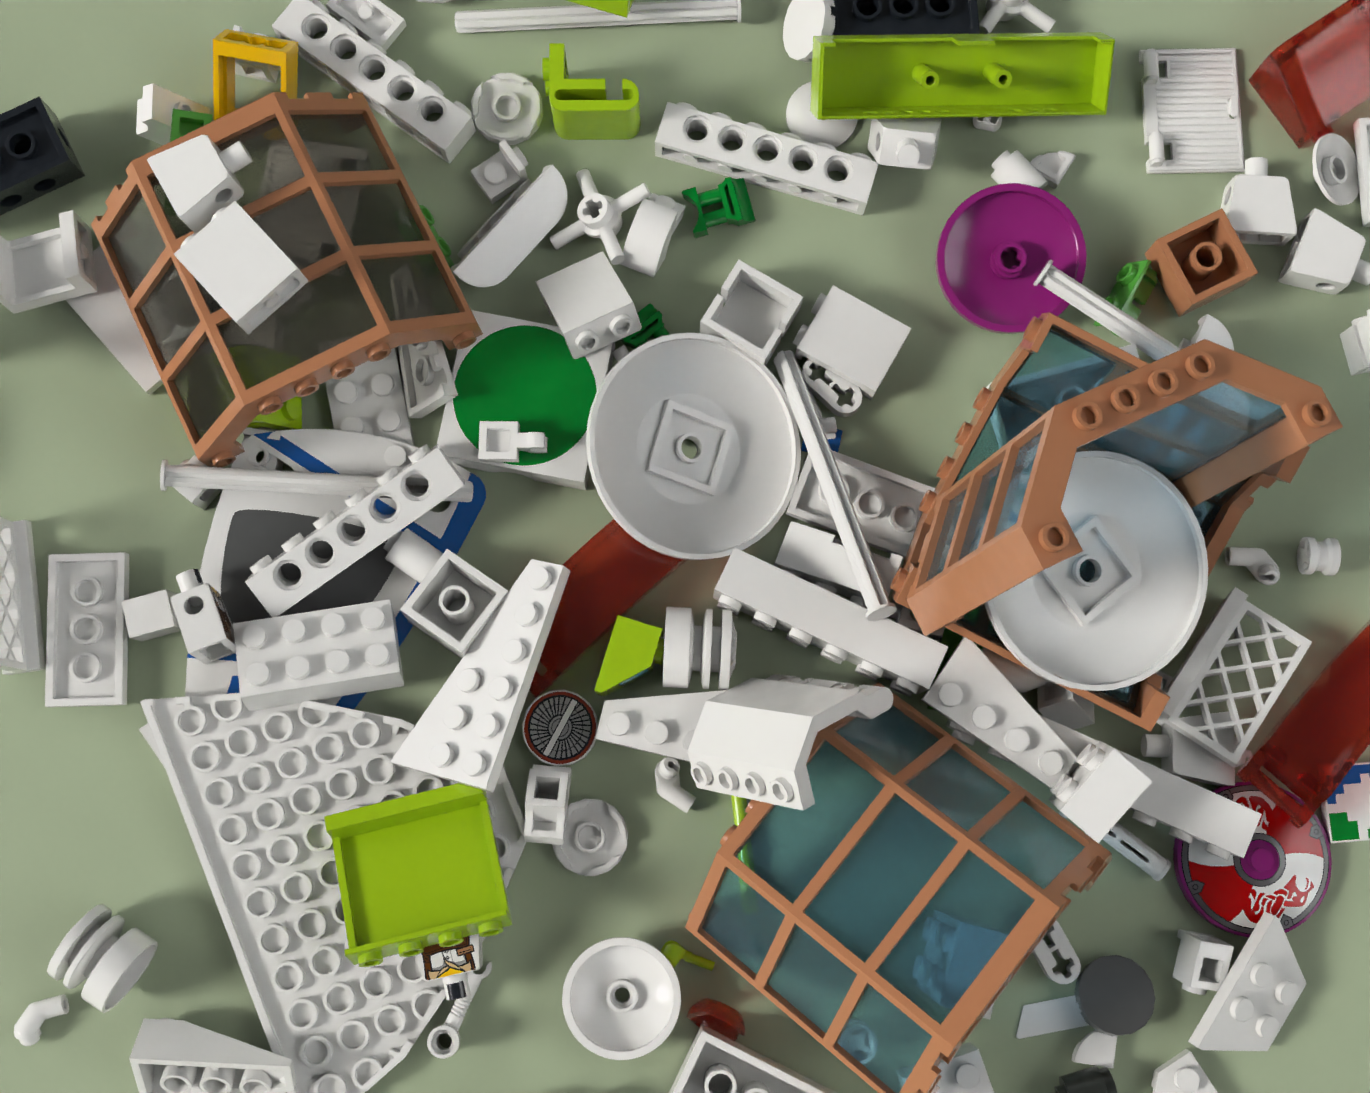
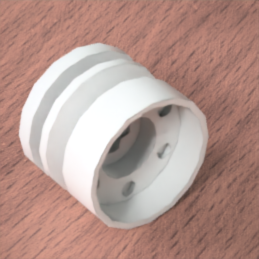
(698, 648)
(99, 955)

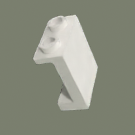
(47, 265)
(240, 267)
(589, 305)
(851, 339)

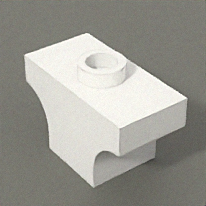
(156, 111)
(547, 804)

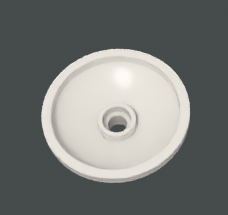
(616, 1027)

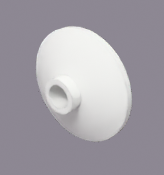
(809, 128)
(1335, 169)

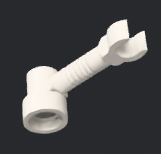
(455, 1018)

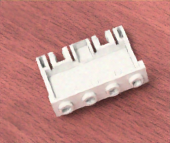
(762, 732)

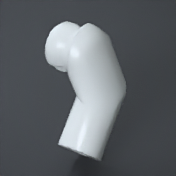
(1256, 561)
(668, 784)
(28, 1025)

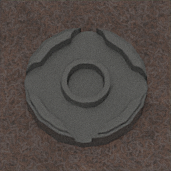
(1115, 995)

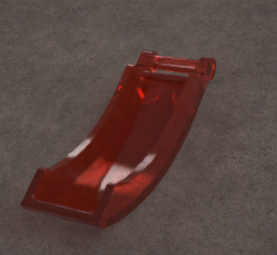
(604, 581)
(1317, 735)

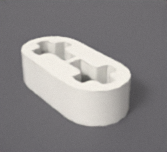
(826, 393)
(1062, 946)

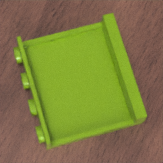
(418, 873)

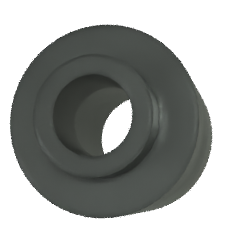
(1087, 1081)

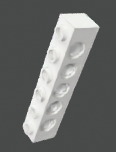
(443, 137)
(777, 174)
(280, 594)

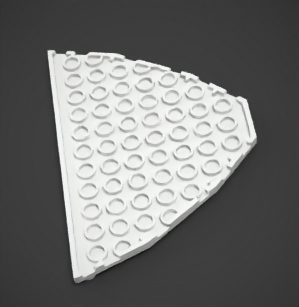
(256, 814)

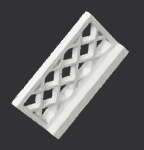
(19, 601)
(1202, 657)

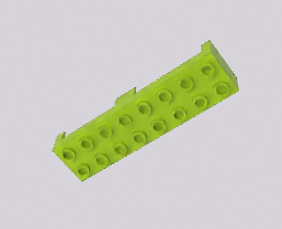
(960, 75)

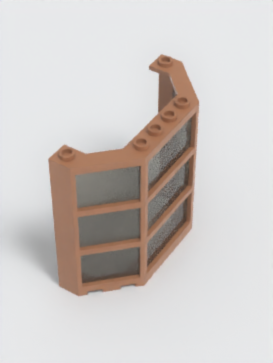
(339, 212)

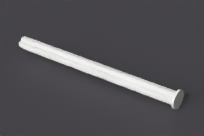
(583, 16)
(1104, 312)
(285, 481)
(834, 488)

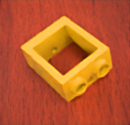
(255, 48)

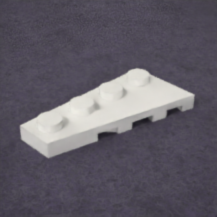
(425, 377)
(992, 710)

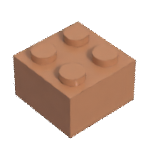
(1200, 262)

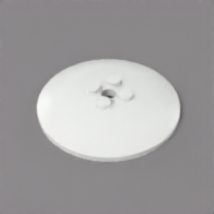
(742, 434)
(1143, 588)

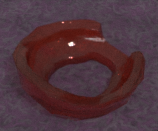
(717, 1017)

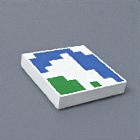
(1348, 808)

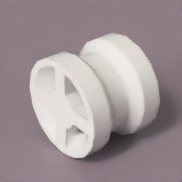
(1319, 556)

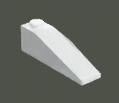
(193, 1059)

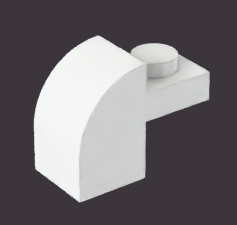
(651, 233)

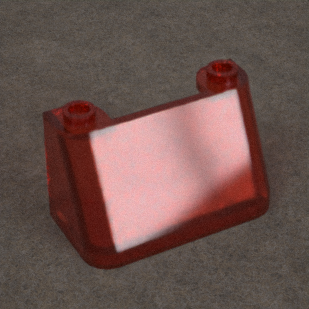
(1318, 73)

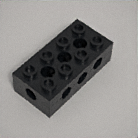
(905, 17)
(33, 155)

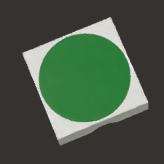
(529, 377)

